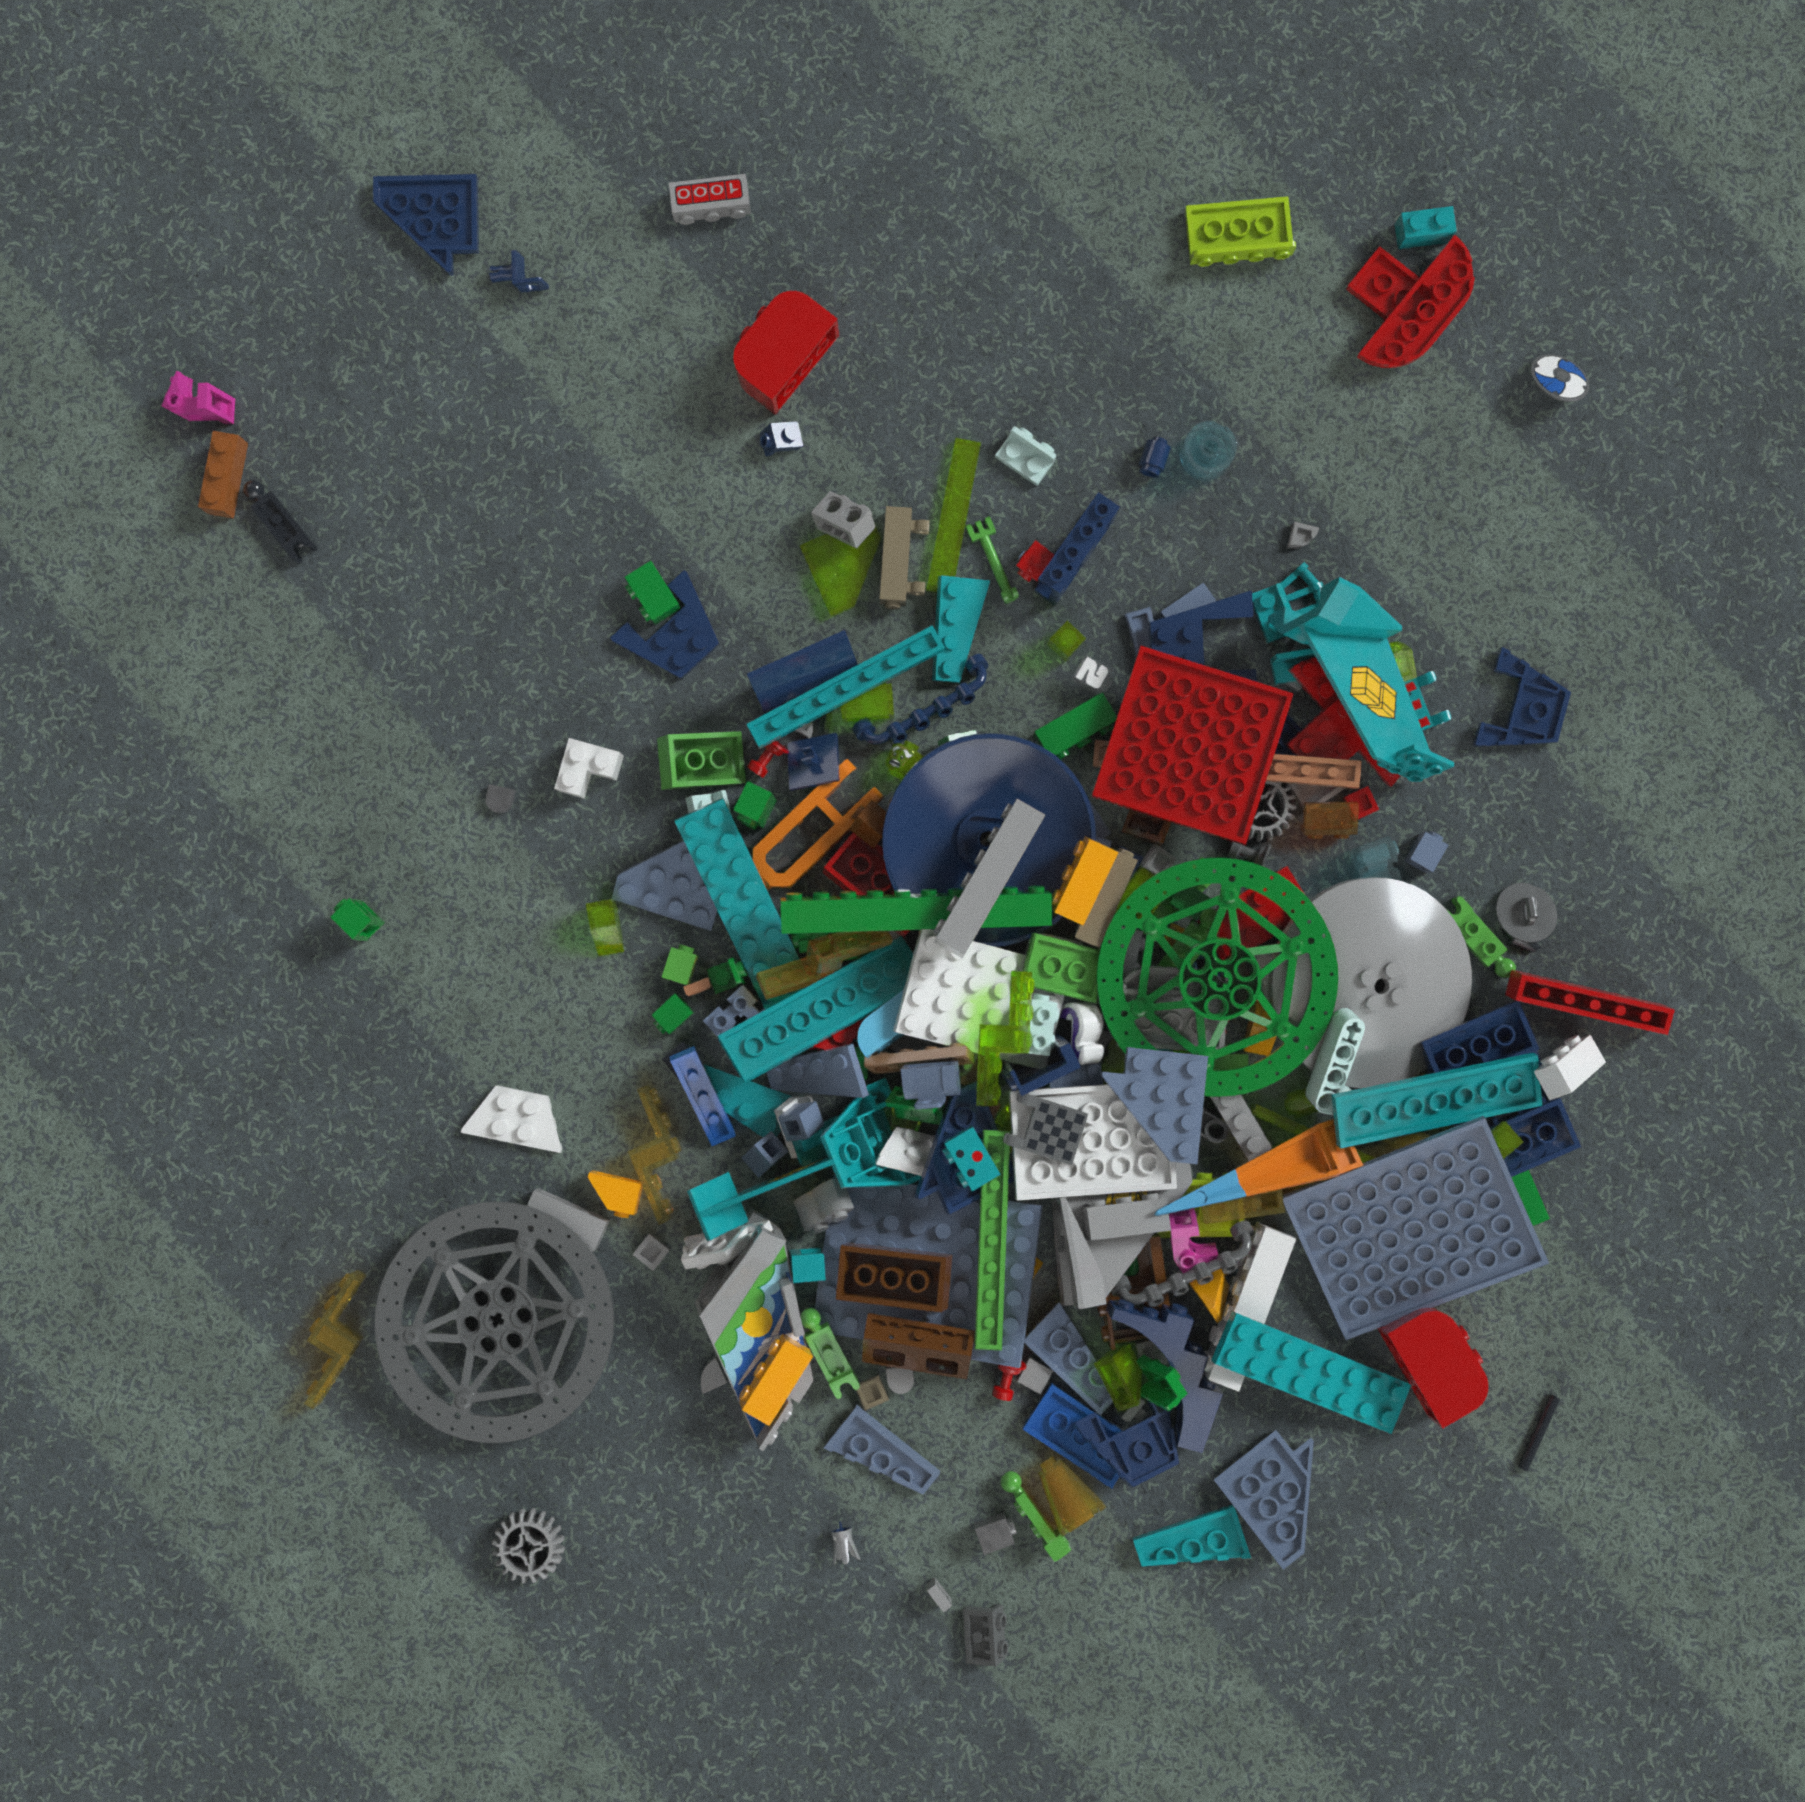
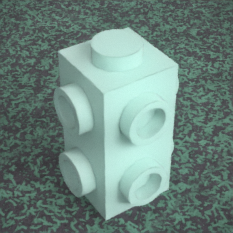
(1042, 1024)

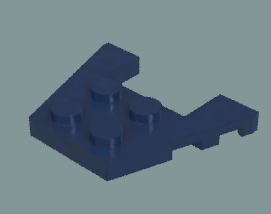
(681, 641)
(1535, 711)
(1136, 1451)

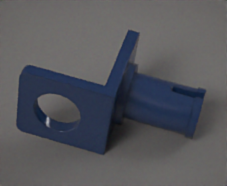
(516, 273)

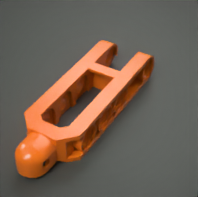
(816, 798)

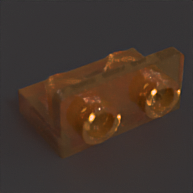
(1330, 819)

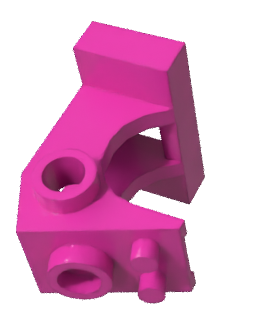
(199, 408)
(1185, 1252)

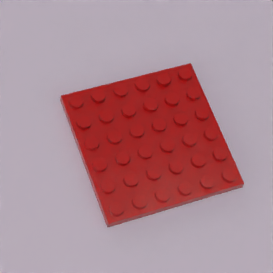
(1192, 745)

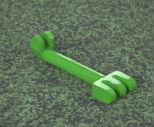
(1007, 593)

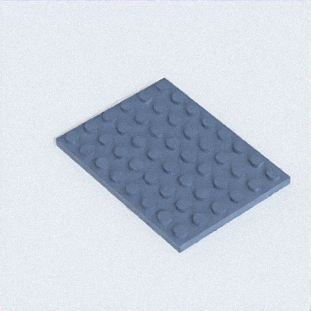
(898, 1220)
(1415, 1228)

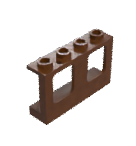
(1150, 1272)
(917, 1346)

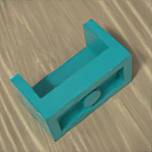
(807, 1265)

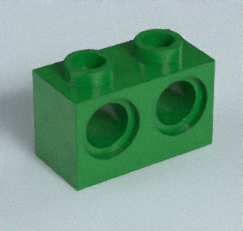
(356, 919)

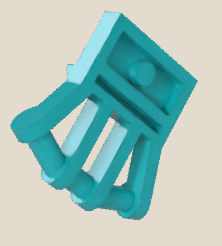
(1274, 598)

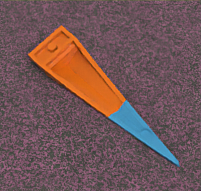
(1296, 1162)

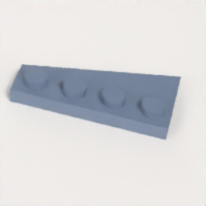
(1067, 1354)

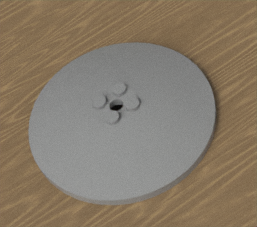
(1395, 936)

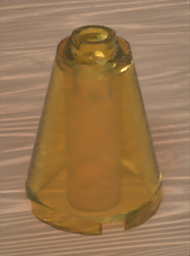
(1068, 1496)

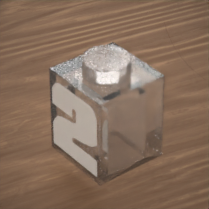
(1092, 676)

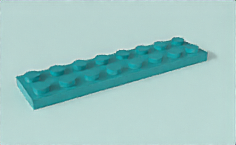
(737, 891)
(817, 1011)
(1436, 1100)
(1310, 1372)

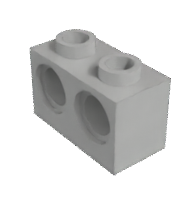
(843, 519)

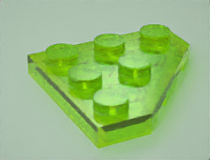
(840, 568)

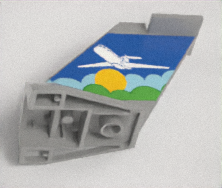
(747, 1313)

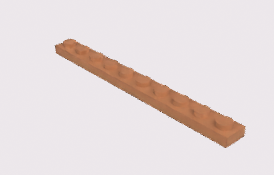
(1291, 769)

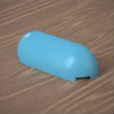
(877, 1029)

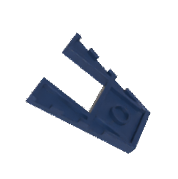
(1183, 632)

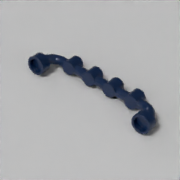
(918, 718)

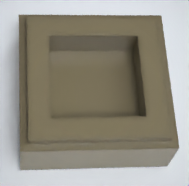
(872, 1392)

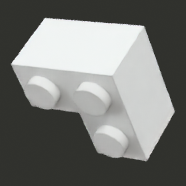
(583, 760)

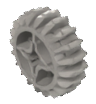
(1279, 820)
(507, 1551)

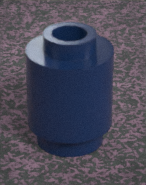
(1154, 457)

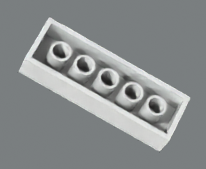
(1251, 1292)

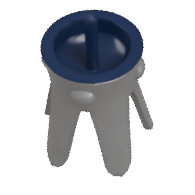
(842, 1542)

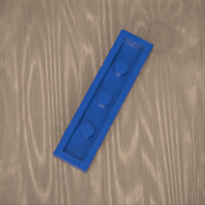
(702, 1096)

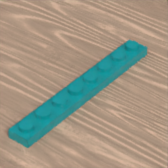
(845, 687)

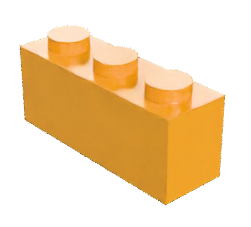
(1083, 880)
(775, 1379)

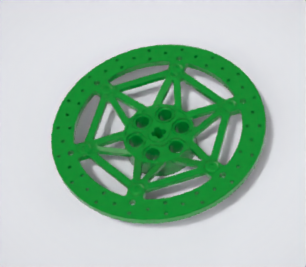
(1227, 900)

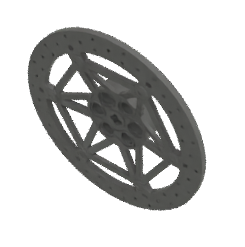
(487, 1327)

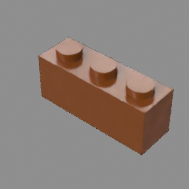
(223, 474)

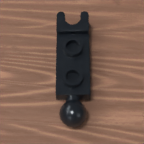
(278, 520)

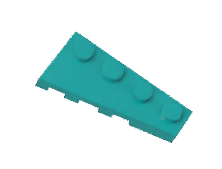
(748, 1102)
(1196, 1539)

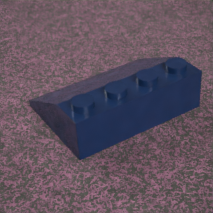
(802, 671)

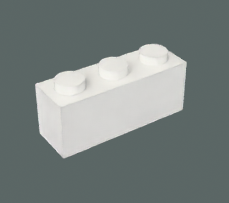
(1569, 1066)

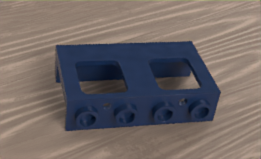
(1076, 548)
(1028, 1079)

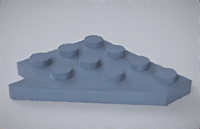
(668, 886)
(1164, 1097)
(1272, 1494)

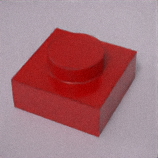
(1366, 801)

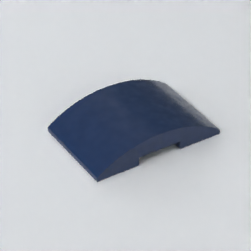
(1497, 1036)

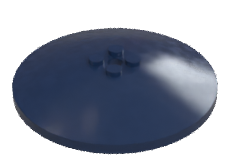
(961, 793)

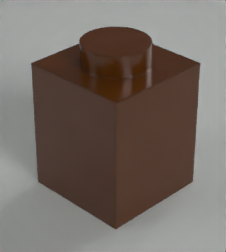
(869, 823)

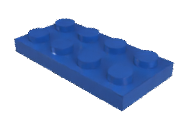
(1053, 1426)

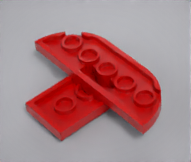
(1412, 306)
(1331, 731)

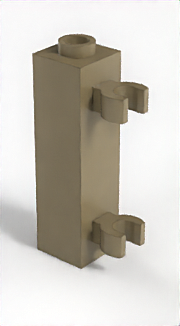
(896, 557)
(1107, 900)

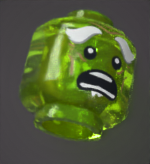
(902, 758)

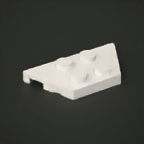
(516, 1118)
(906, 1151)
(719, 1250)

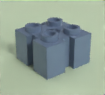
(742, 1004)

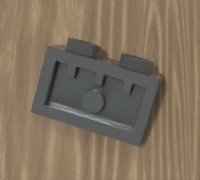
(985, 1635)

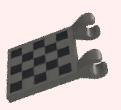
(1052, 1130)

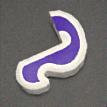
(1086, 1030)

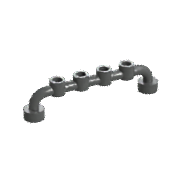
(1201, 1272)

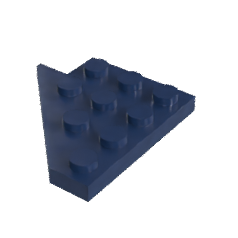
(434, 212)
(938, 1172)

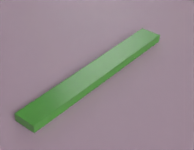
(992, 1247)

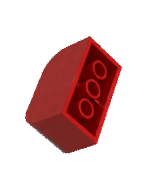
(783, 347)
(1437, 1364)

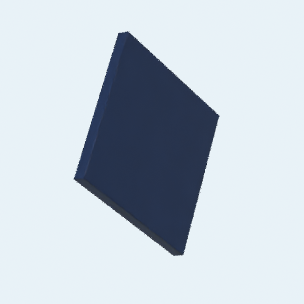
(813, 761)

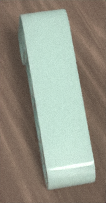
(1346, 1031)

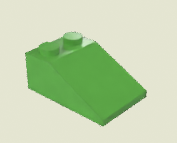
(701, 760)

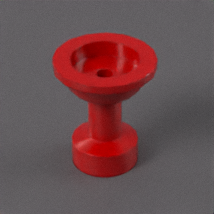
(772, 749)
(1003, 1390)

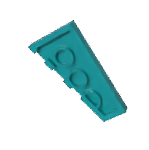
(956, 621)

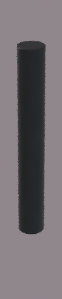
(1539, 1432)

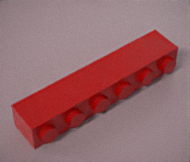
(1589, 1002)

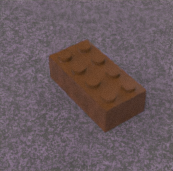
(894, 1277)

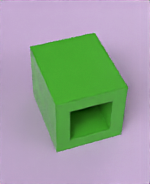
(680, 965)

